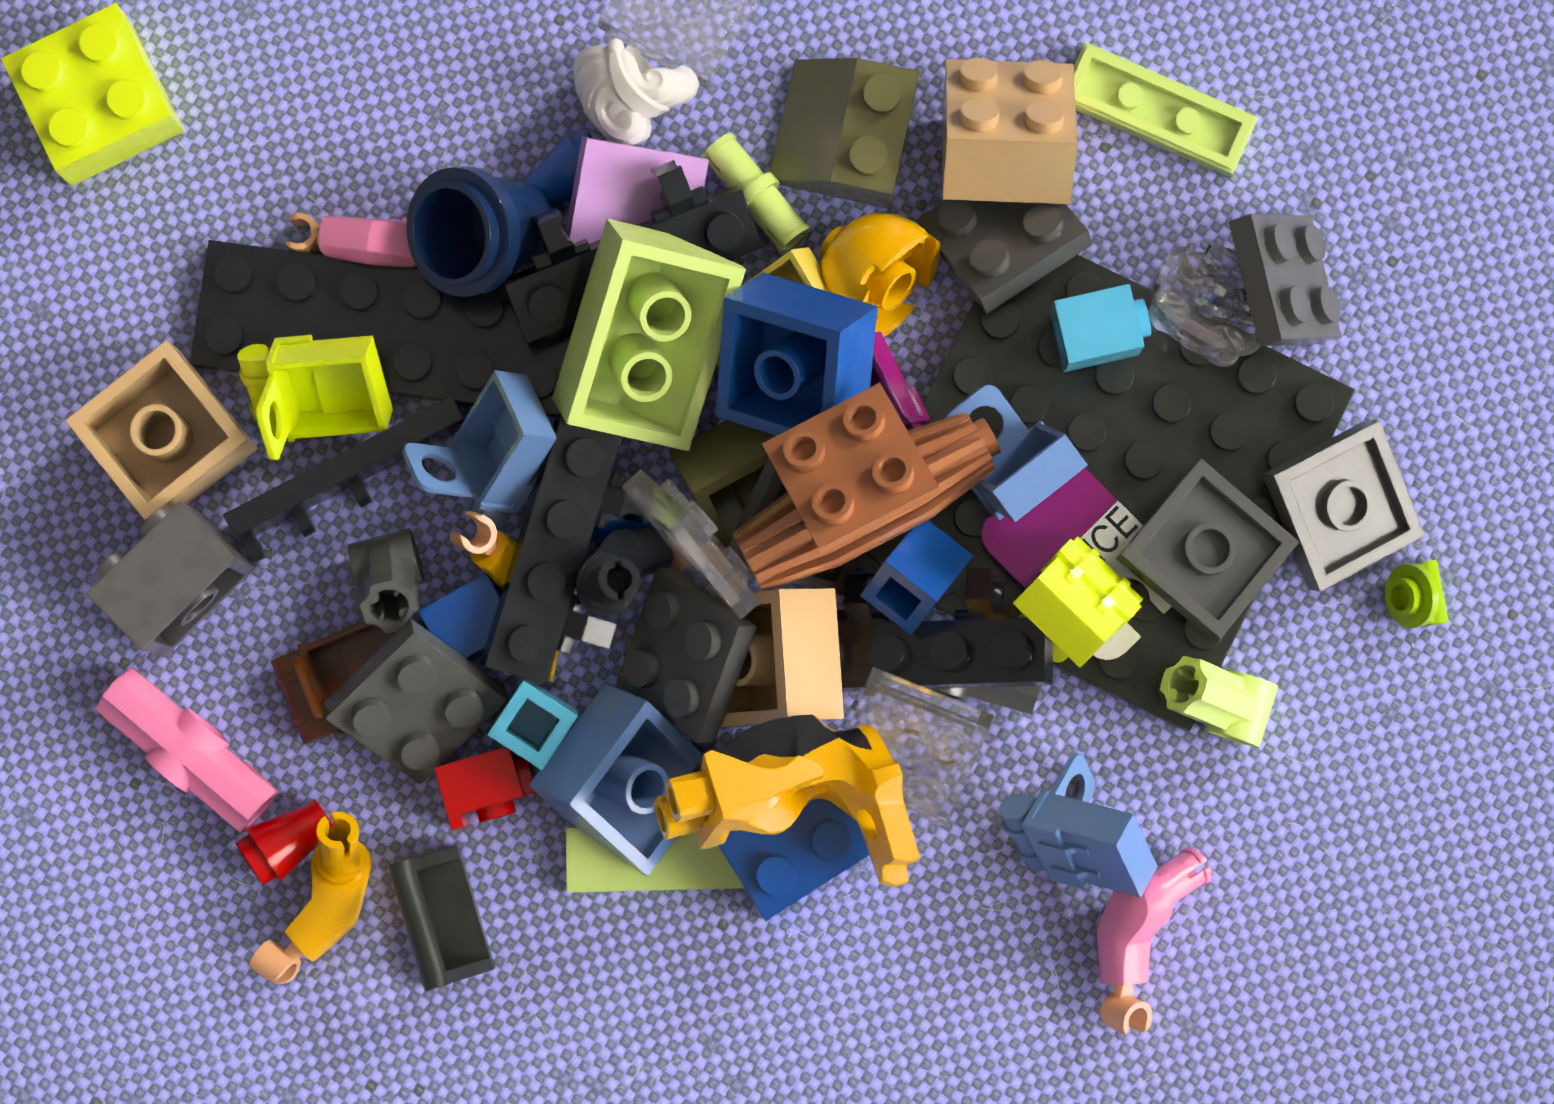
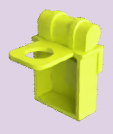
(314, 388)
(1078, 602)

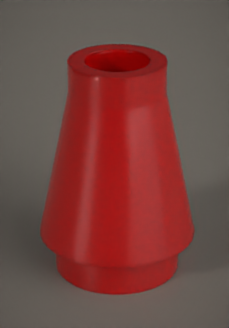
(281, 842)

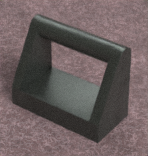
(441, 917)

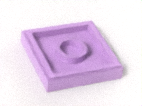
(618, 185)

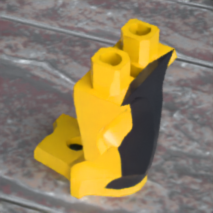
(776, 770)

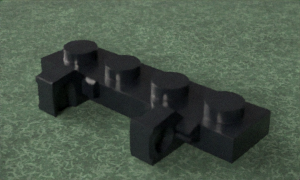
(552, 290)
(538, 597)
(973, 651)

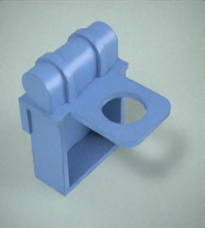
(492, 450)
(1030, 461)
(1077, 838)

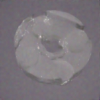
(1182, 307)

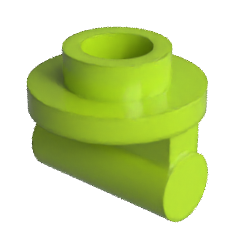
(1416, 595)

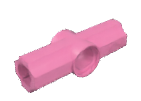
(186, 750)

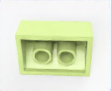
(645, 336)

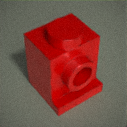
(484, 786)

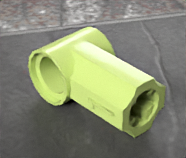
(1225, 700)

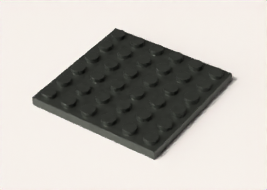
(1139, 433)

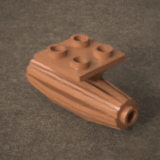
(858, 483)

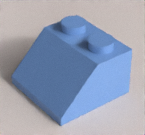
(614, 771)

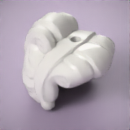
(624, 91)

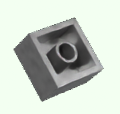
(168, 578)

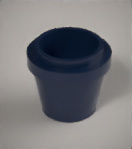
(472, 229)

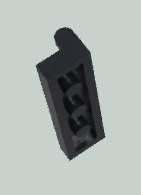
(338, 474)

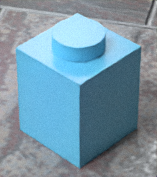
(1099, 327)
(533, 722)

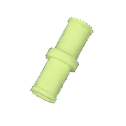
(760, 190)

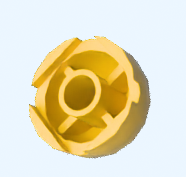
(880, 263)

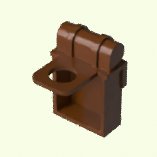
(319, 670)

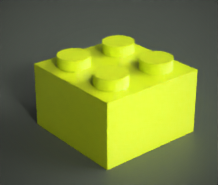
(92, 95)

